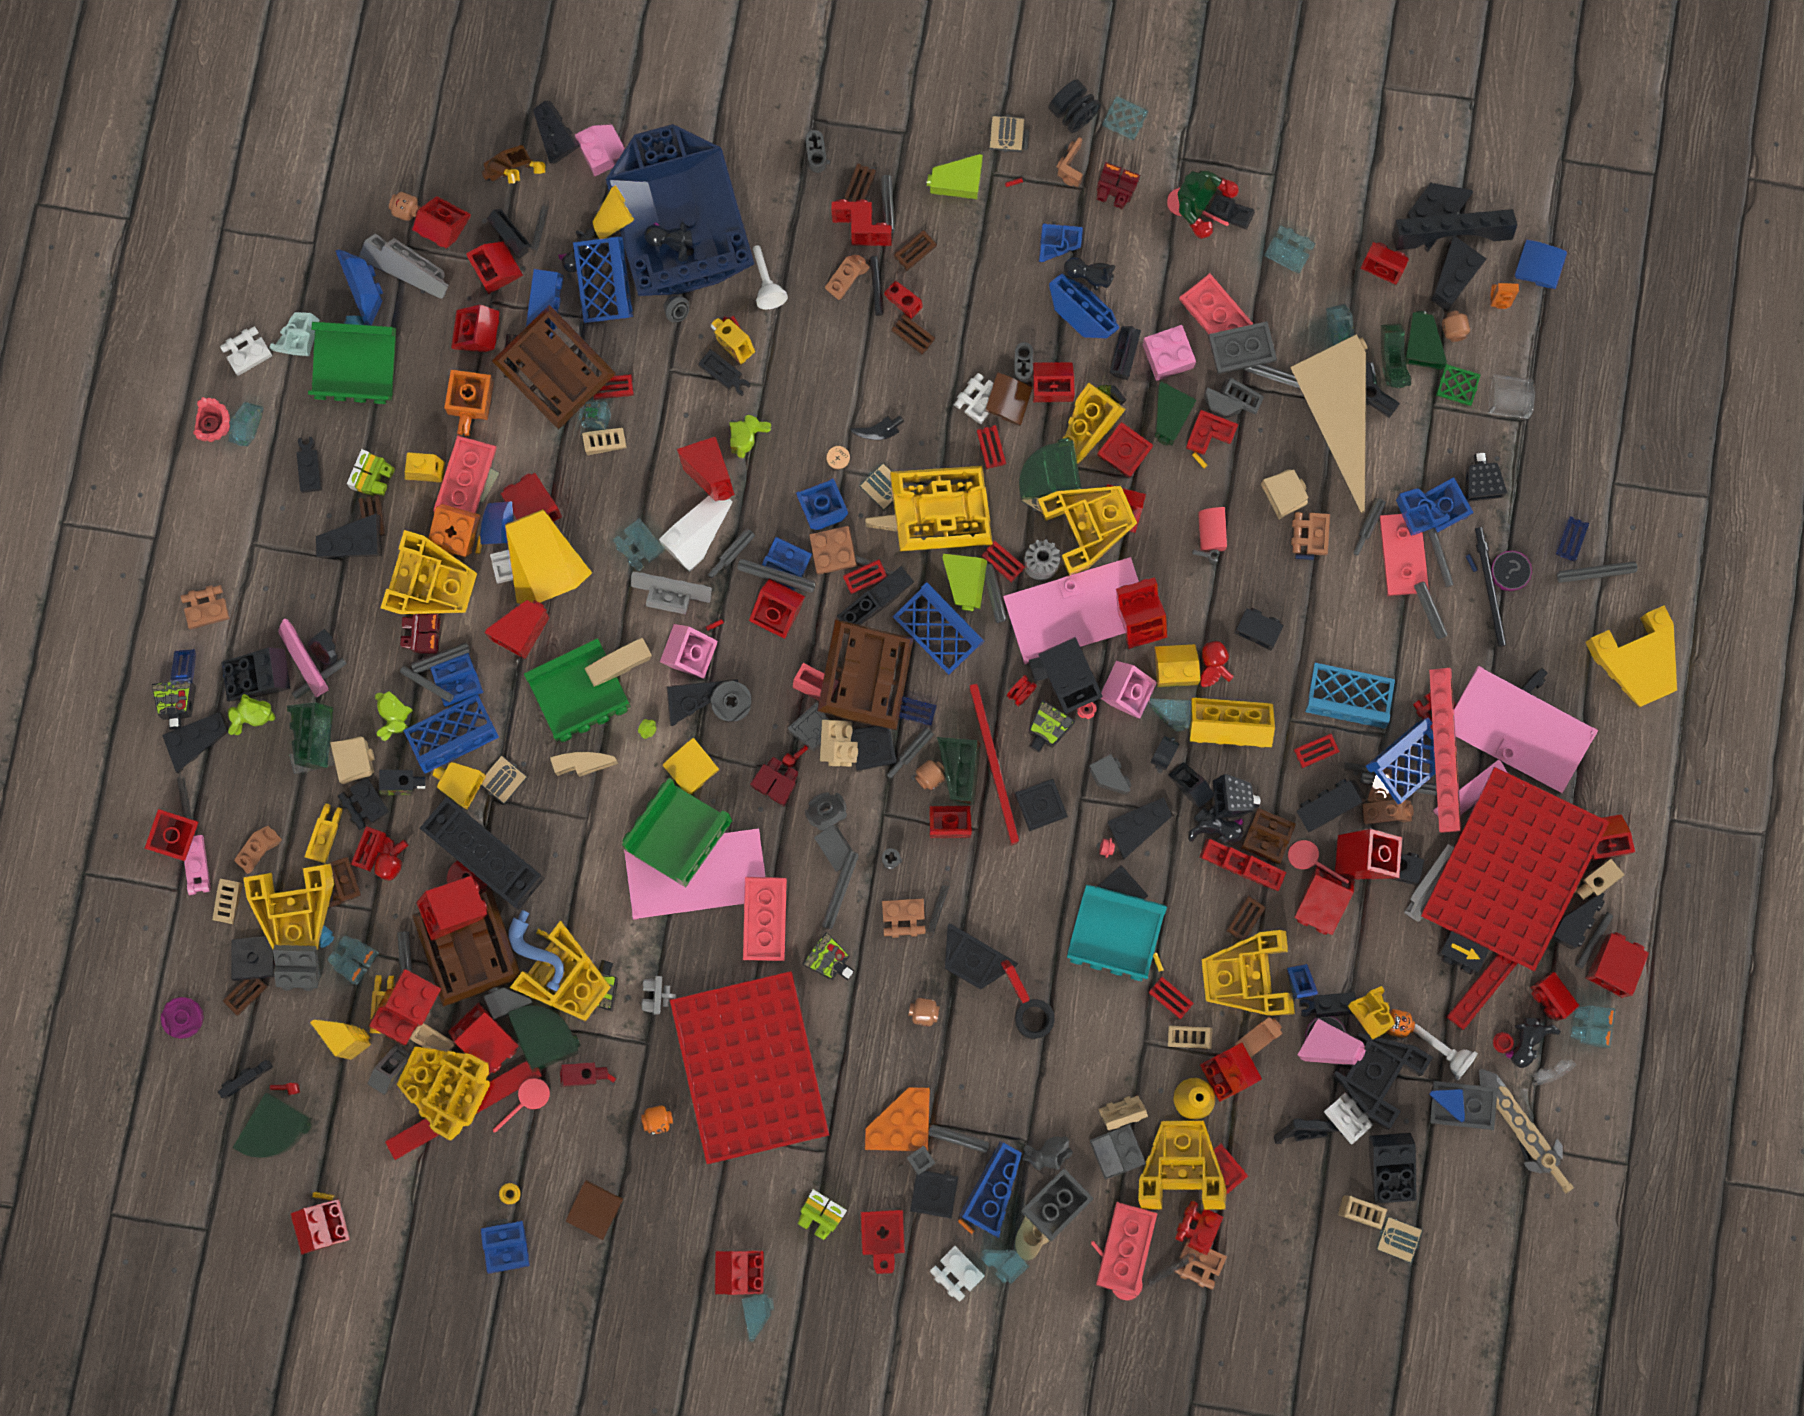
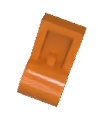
(1503, 295)

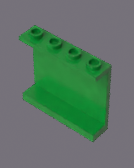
(353, 362)
(569, 696)
(676, 833)

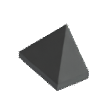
(1221, 405)

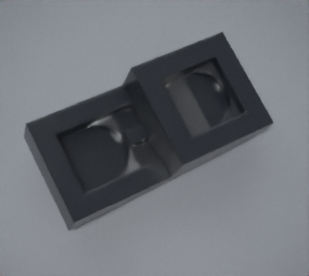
(1231, 212)

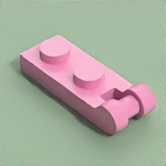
(197, 867)

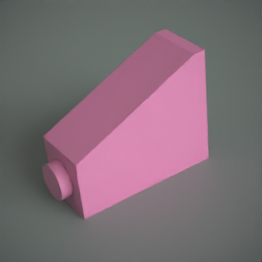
(1331, 1045)

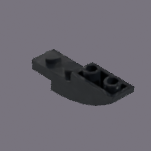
(877, 598)

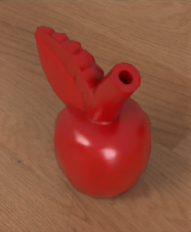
(1214, 656)
(387, 864)

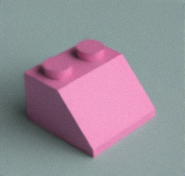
(600, 147)
(688, 651)
(1128, 689)

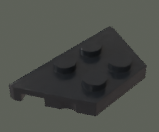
(1439, 201)
(973, 959)

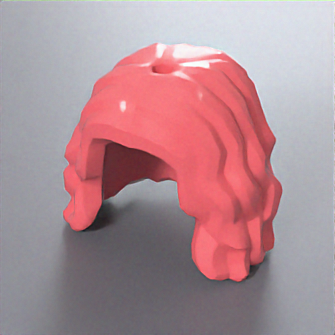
(214, 413)

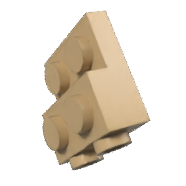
(837, 744)

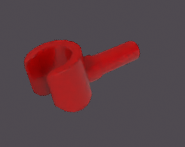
(790, 760)
(292, 1088)

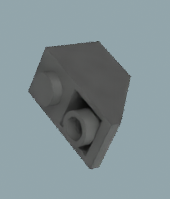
(1108, 776)

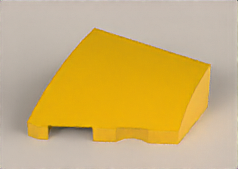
(612, 215)
(1373, 1012)

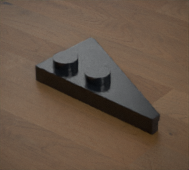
(687, 698)
(1305, 1130)

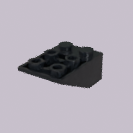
(256, 674)
(1070, 675)
(1393, 1167)

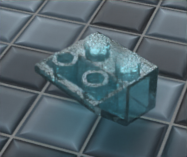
(1007, 1263)

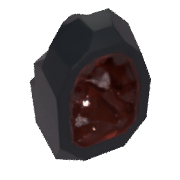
(323, 648)

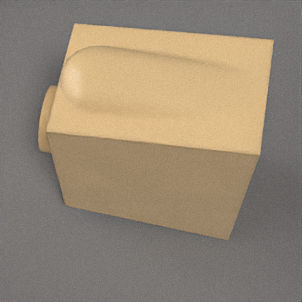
(1285, 492)
(352, 759)

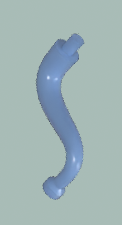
(516, 935)

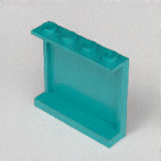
(1116, 932)

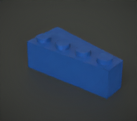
(544, 291)
(993, 1190)

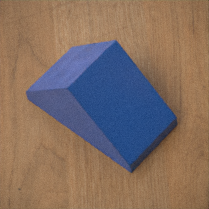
(1301, 982)
(1452, 1101)

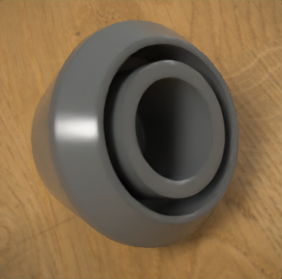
(676, 308)

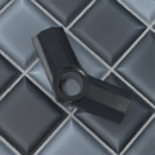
(1380, 401)

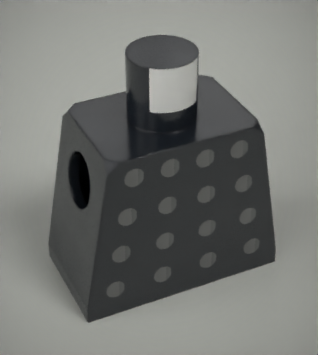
(1483, 480)
(1233, 797)

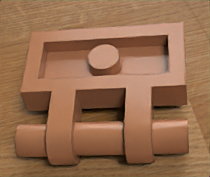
(1317, 535)
(205, 613)
(903, 910)
(1210, 1263)

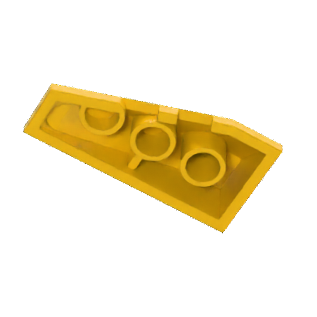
(1091, 419)

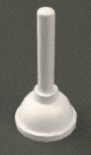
(770, 294)
(1459, 1060)

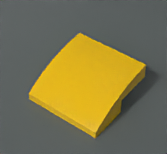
(690, 767)

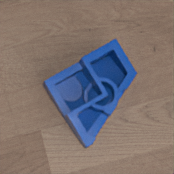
(1058, 240)
(1419, 512)

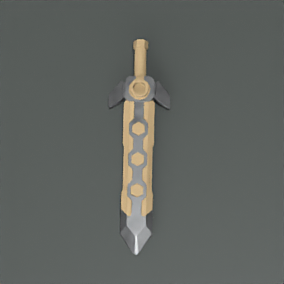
(1526, 1132)

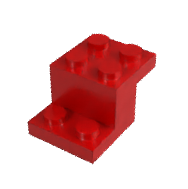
(860, 217)
(1141, 612)
(404, 1007)

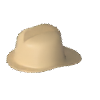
(1029, 1240)

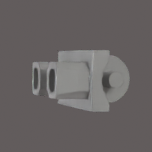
(655, 985)

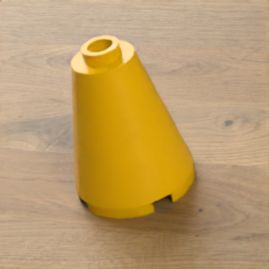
(1186, 1102)

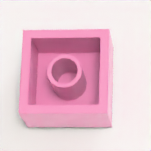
(1169, 352)

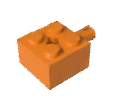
(471, 407)
(465, 525)

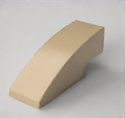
(618, 662)
(582, 762)

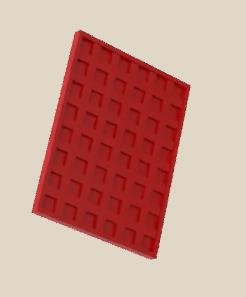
(1514, 868)
(749, 1067)

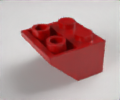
(494, 265)
(1053, 382)
(1615, 841)
(1554, 997)
(1231, 1071)
(320, 1226)
(739, 1272)

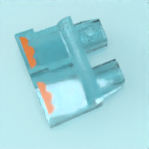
(346, 965)
(1593, 1017)

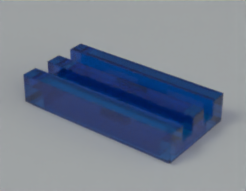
(1578, 523)
(191, 665)
(917, 711)

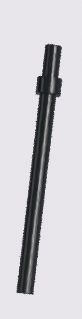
(1483, 548)

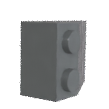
(1057, 1204)

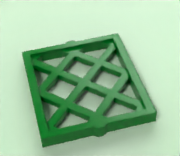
(1463, 393)

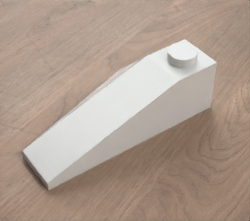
(694, 532)

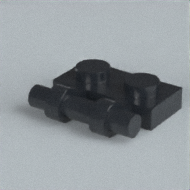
(369, 800)

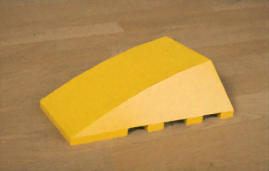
(542, 559)
(581, 983)

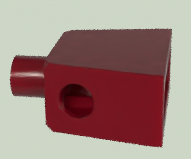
(571, 1074)

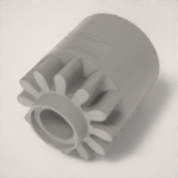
(1039, 569)

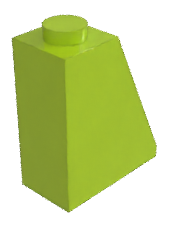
(957, 178)
(966, 579)

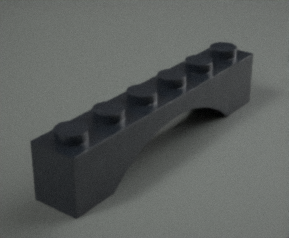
(1493, 225)

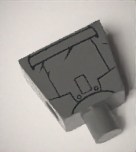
(809, 727)

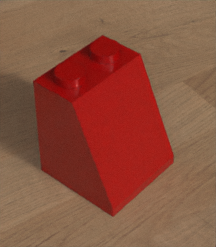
(707, 468)
(529, 497)
(519, 628)
(1368, 855)
(1324, 901)
(451, 907)
(1618, 965)
(484, 1038)

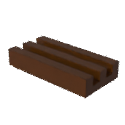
(865, 170)
(902, 261)
(904, 318)
(369, 500)
(1239, 913)
(263, 986)

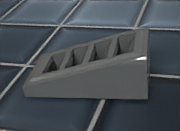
(1230, 382)

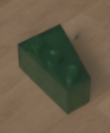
(312, 734)
(961, 767)

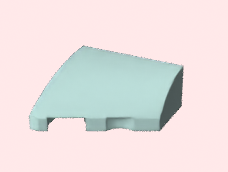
(297, 335)

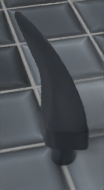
(882, 430)

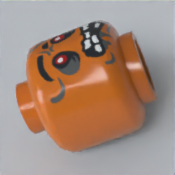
(1403, 1024)
(656, 1120)

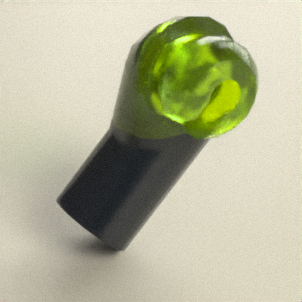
(1113, 392)

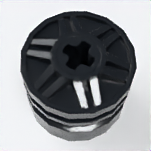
(1074, 106)

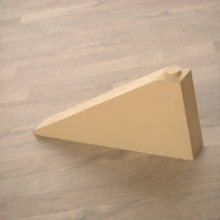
(1337, 397)

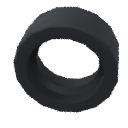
(1034, 1003)

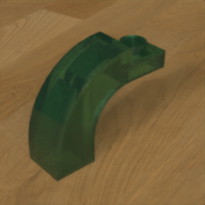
(1393, 356)

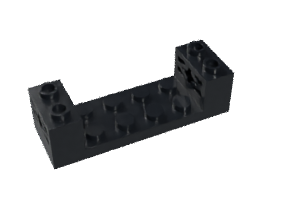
(482, 853)

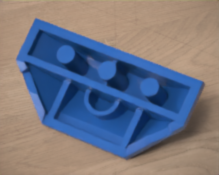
(362, 285)
(1082, 308)

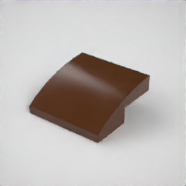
(1008, 398)
(1268, 836)
(345, 884)
(594, 1210)

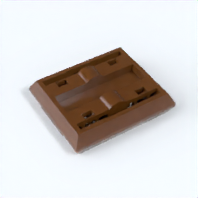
(553, 367)
(865, 675)
(468, 955)

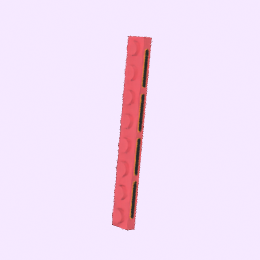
(1445, 750)

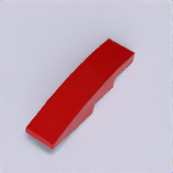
(1242, 864)

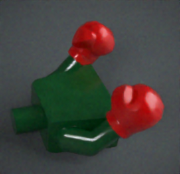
(1196, 195)

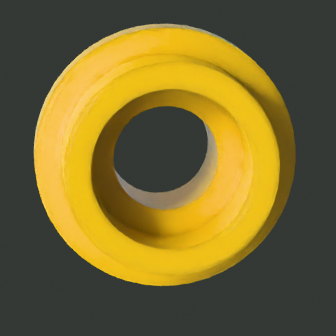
(503, 1193)

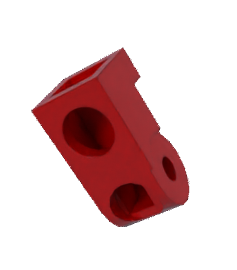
(903, 299)

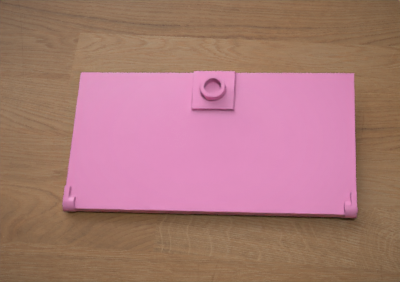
(1069, 608)
(1521, 729)
(715, 884)

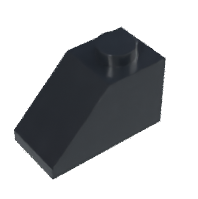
(1191, 784)

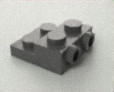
(296, 967)

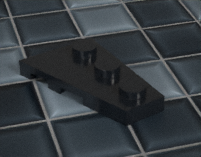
(555, 136)
(191, 740)
(1138, 825)

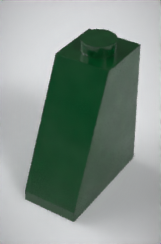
(1424, 343)
(1171, 413)

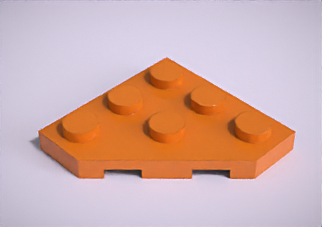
(902, 1124)

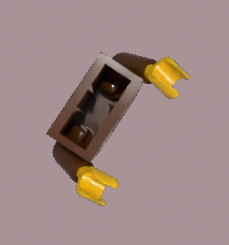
(508, 163)

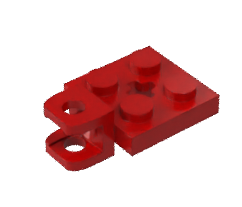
(882, 1248)

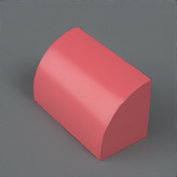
(1212, 529)
(810, 682)

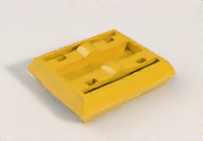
(941, 508)

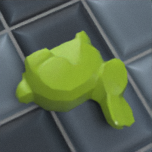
(744, 432)
(251, 712)
(393, 712)

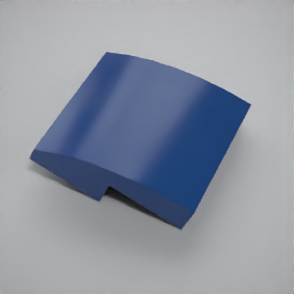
(1540, 264)
(494, 521)
(787, 558)
(457, 678)
(505, 1247)

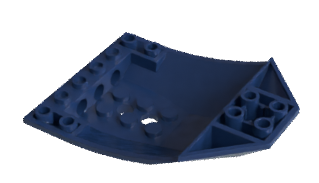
(673, 180)

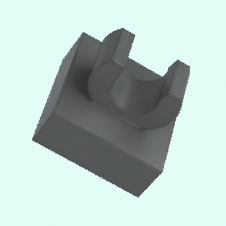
(921, 1160)

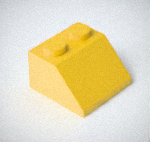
(1177, 665)

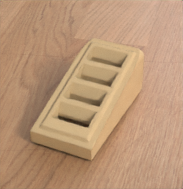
(603, 433)
(885, 522)
(234, 902)
(1208, 1037)
(1350, 1212)

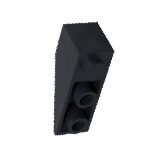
(1574, 924)

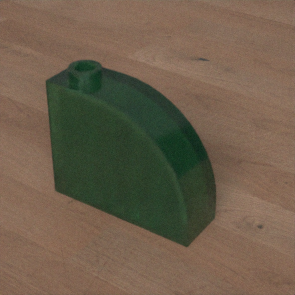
(1050, 470)
(543, 1036)
(272, 1129)

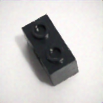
(1412, 870)

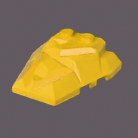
(445, 1087)

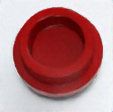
(1503, 1042)

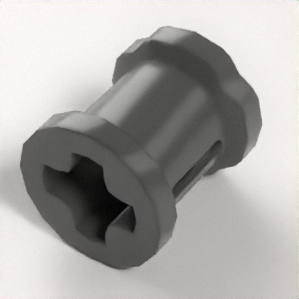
(886, 853)

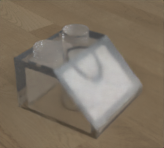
(1512, 396)

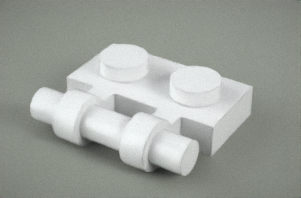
(248, 356)
(977, 406)
(1348, 1118)
(961, 1268)

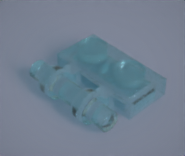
(1286, 254)
(644, 542)

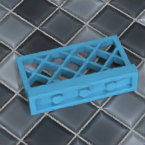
(1343, 710)

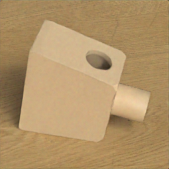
(1607, 873)

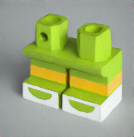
(368, 473)
(813, 1209)

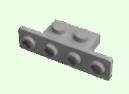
(669, 593)

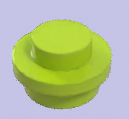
(647, 728)

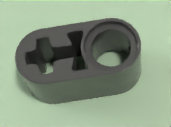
(816, 153)
(1027, 361)

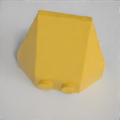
(427, 579)

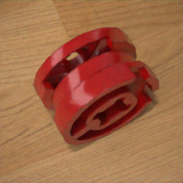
(1021, 690)

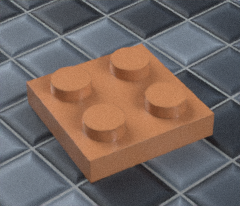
(833, 550)

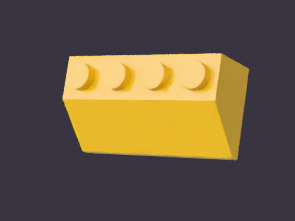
(1232, 722)
(342, 1039)

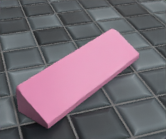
(302, 658)
(1471, 791)

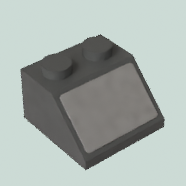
(1117, 1152)

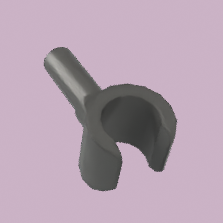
(1207, 555)

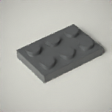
(1242, 347)
(1478, 1106)

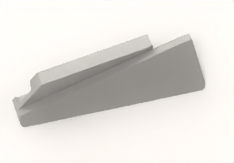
(404, 264)
(1426, 887)

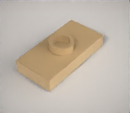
(430, 1038)

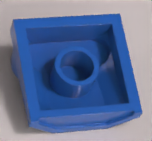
(1450, 501)
(822, 505)

